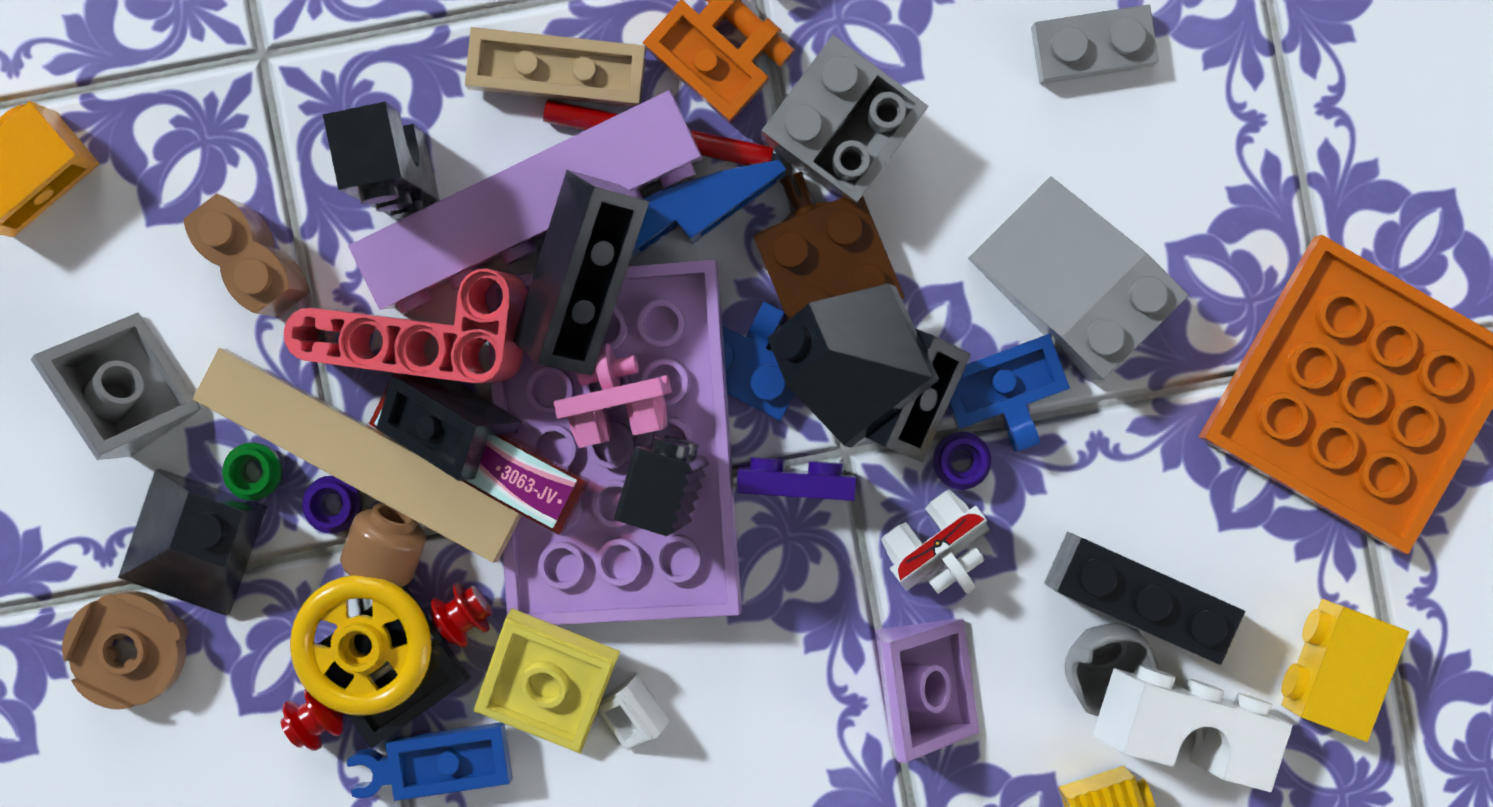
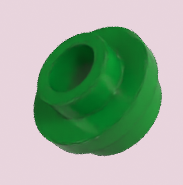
(235, 471)

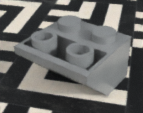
(842, 121)

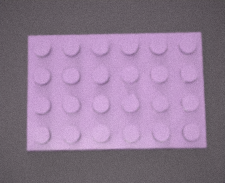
(600, 565)

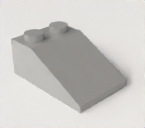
(1078, 279)

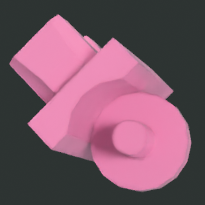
(588, 411)

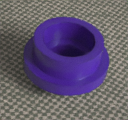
(979, 465)
(315, 508)

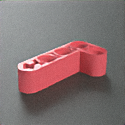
(405, 338)

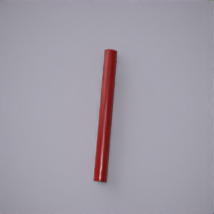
(708, 144)

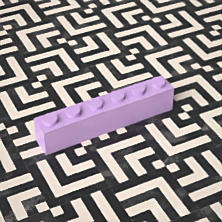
(517, 204)

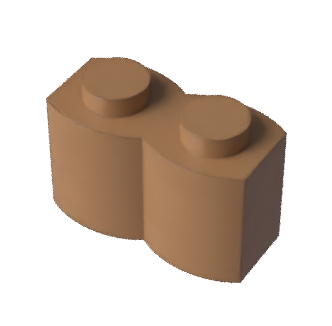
(244, 248)

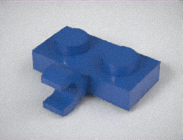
(753, 369)
(1006, 385)

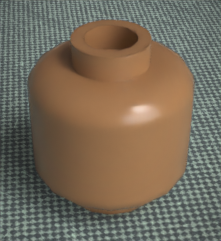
(383, 545)

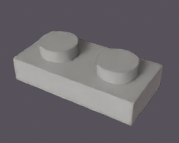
(1094, 44)

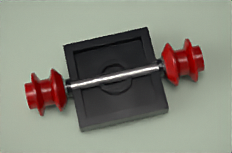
(444, 674)

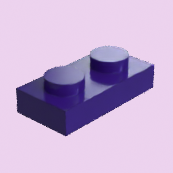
(821, 480)

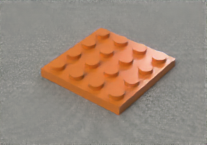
(1358, 394)

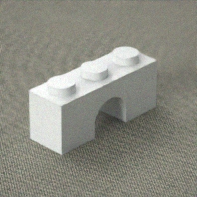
(1152, 717)

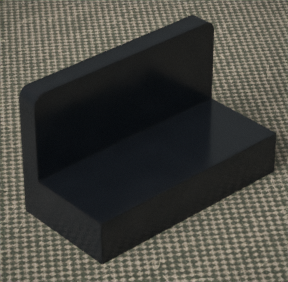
(442, 422)

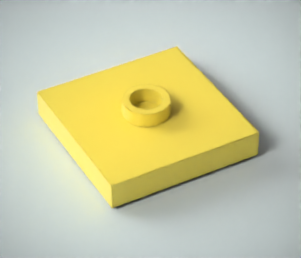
(546, 680)

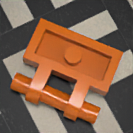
(709, 62)

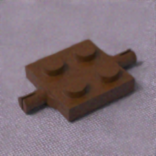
(823, 250)

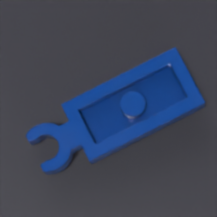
(437, 762)

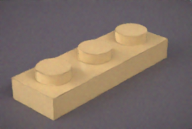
(555, 67)

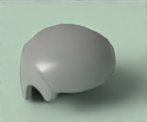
(1097, 654)

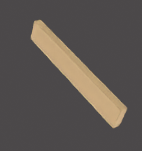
(355, 454)

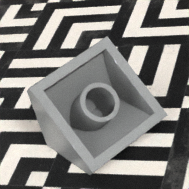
(117, 387)

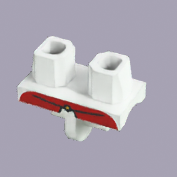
(958, 531)

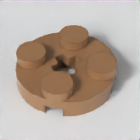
(95, 663)

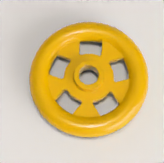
(362, 694)

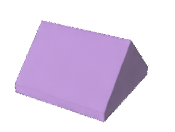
(926, 686)

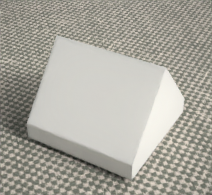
(633, 713)

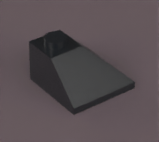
(853, 360)
(192, 542)

